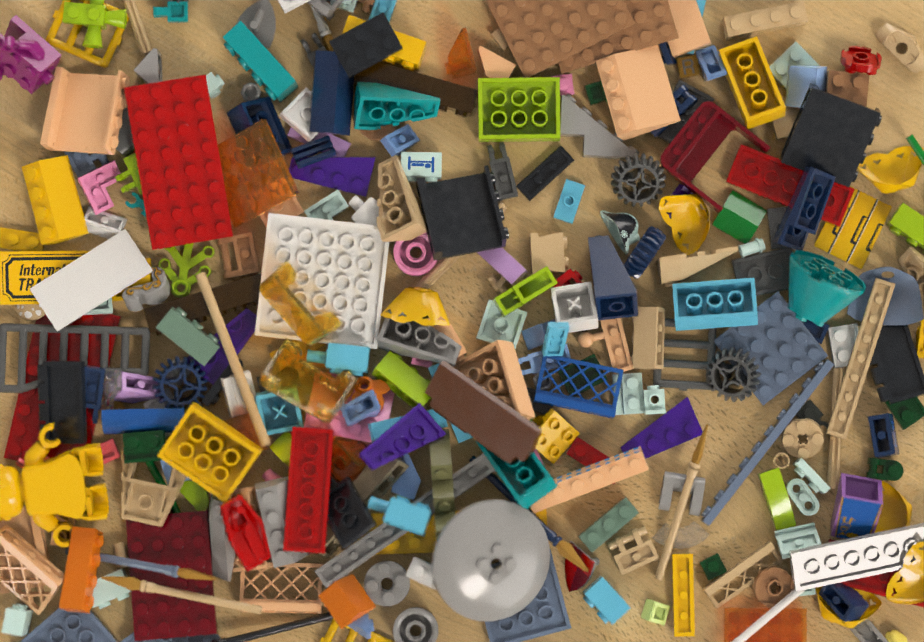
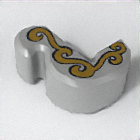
(148, 293)

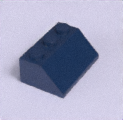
(253, 111)

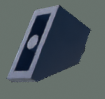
(844, 601)

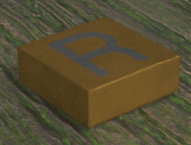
(688, 67)

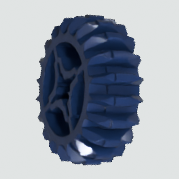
(644, 252)
(179, 391)

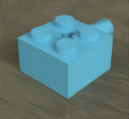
(342, 358)
(403, 514)

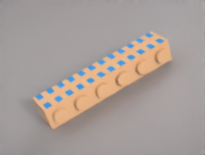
(594, 477)

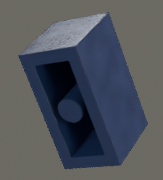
(883, 435)

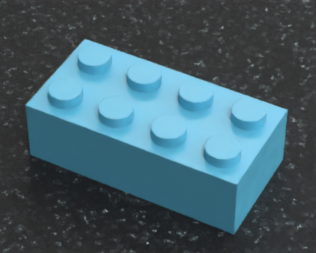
(715, 304)

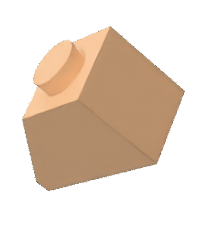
(495, 65)

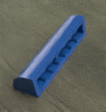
(141, 420)

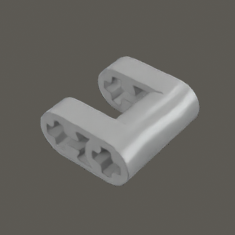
(675, 482)

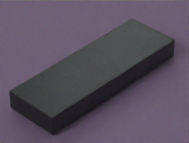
(545, 173)

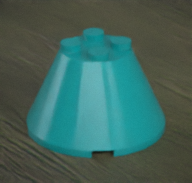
(820, 288)

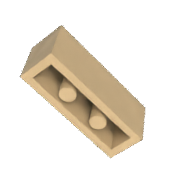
(648, 338)

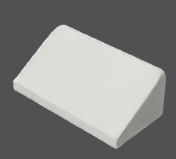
(104, 223)

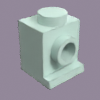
(214, 85)
(651, 408)

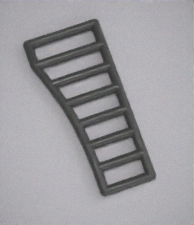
(44, 329)

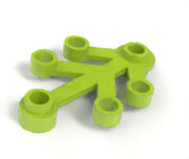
(185, 264)

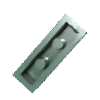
(189, 335)
(608, 524)

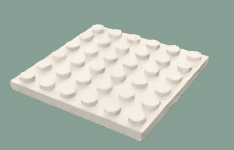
(337, 272)

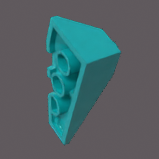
(385, 105)

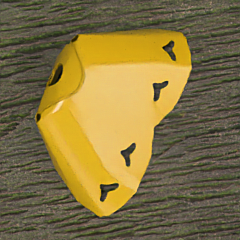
(892, 171)
(686, 218)
(416, 304)
(895, 510)
(912, 585)
(829, 615)

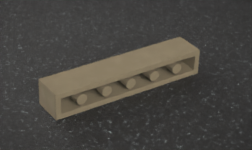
(370, 484)

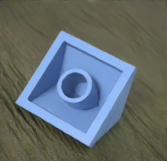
(799, 80)

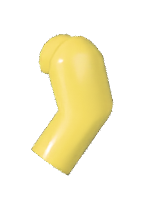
(895, 636)

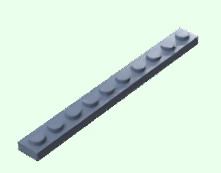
(761, 448)

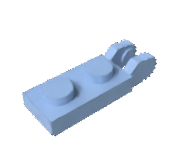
(535, 361)

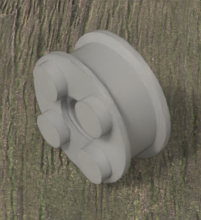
(373, 585)
(415, 616)

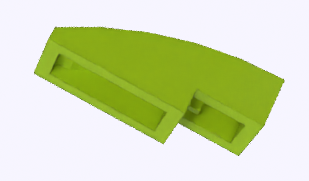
(525, 291)
(777, 499)

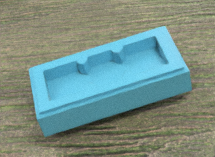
(569, 201)
(555, 338)

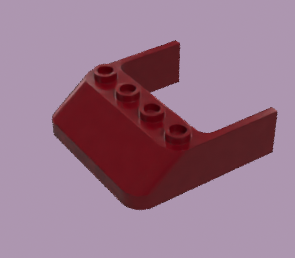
(698, 142)

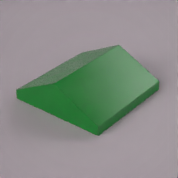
(739, 217)

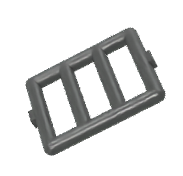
(681, 384)

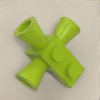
(95, 18)

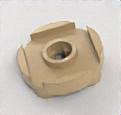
(802, 449)

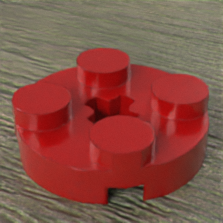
(860, 60)

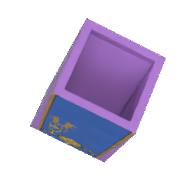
(856, 506)

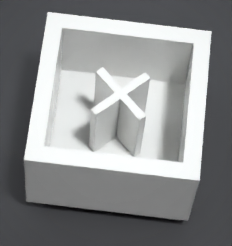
(576, 306)

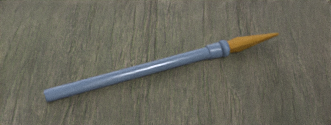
(170, 570)

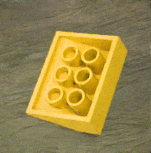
(210, 452)

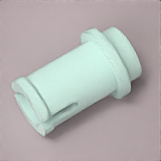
(752, 247)

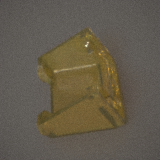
(290, 308)

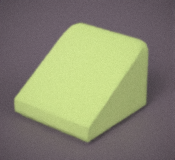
(655, 612)

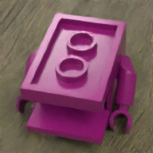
(27, 56)

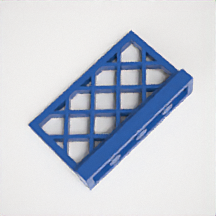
(574, 403)

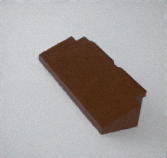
(482, 414)

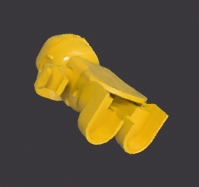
(55, 486)

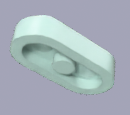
(802, 497)

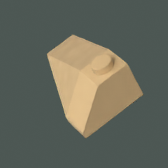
(679, 267)

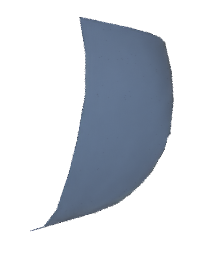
(905, 302)

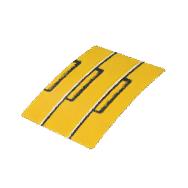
(858, 230)

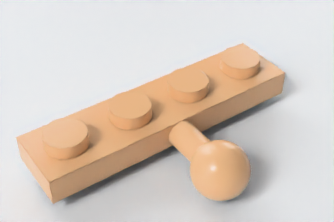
(615, 342)

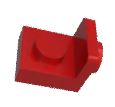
(564, 279)

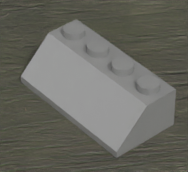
(272, 504)

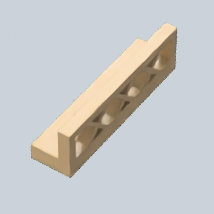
(741, 567)

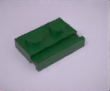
(579, 380)
(906, 412)
(143, 446)

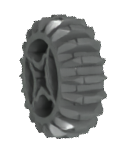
(622, 175)
(739, 379)

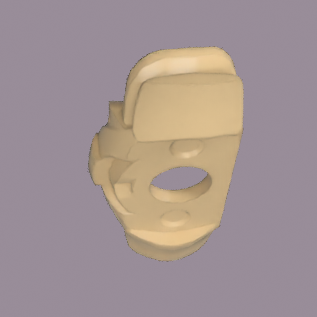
(891, 36)

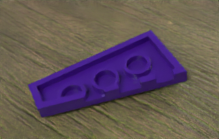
(339, 173)
(240, 332)
(668, 431)
(405, 436)

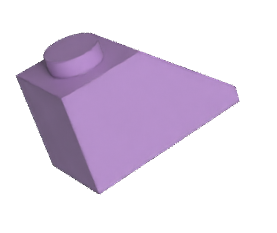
(136, 388)

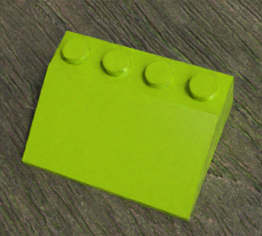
(519, 109)

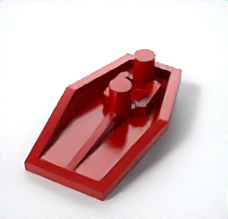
(245, 532)

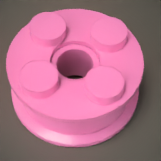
(411, 265)

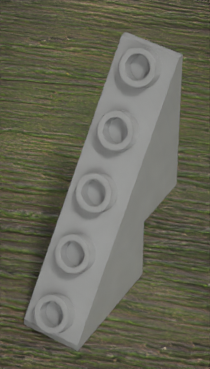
(597, 139)

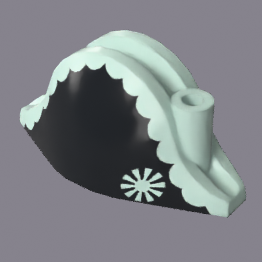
(622, 228)

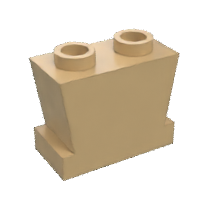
(549, 252)

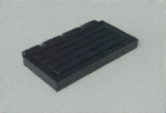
(897, 365)
(64, 400)

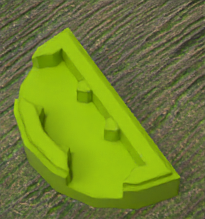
(195, 495)

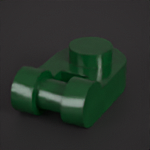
(891, 469)

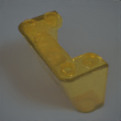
(305, 384)

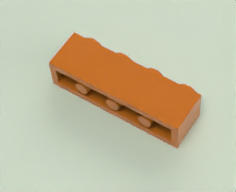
(81, 570)

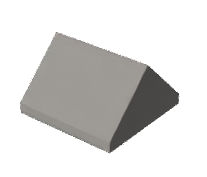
(150, 67)

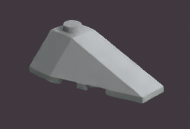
(417, 341)
(221, 549)

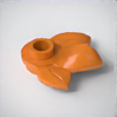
(379, 386)

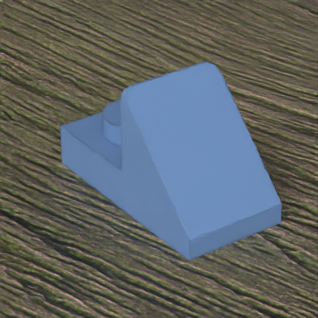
(710, 63)
(400, 140)
(535, 335)
(361, 408)

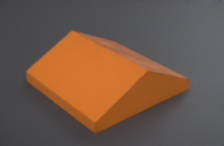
(346, 600)

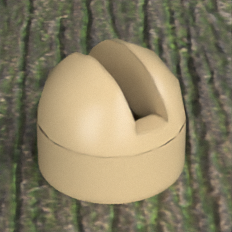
(777, 462)

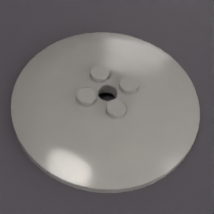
(470, 544)

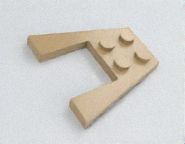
(146, 500)

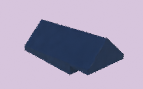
(330, 96)
(804, 209)

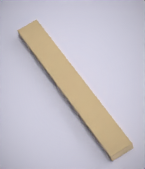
(860, 358)

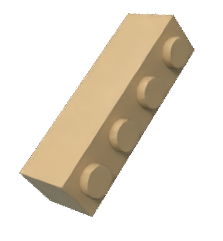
(764, 20)

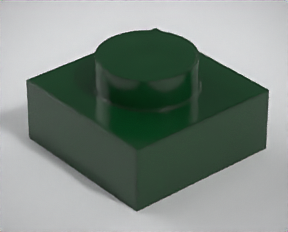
(595, 93)
(713, 566)

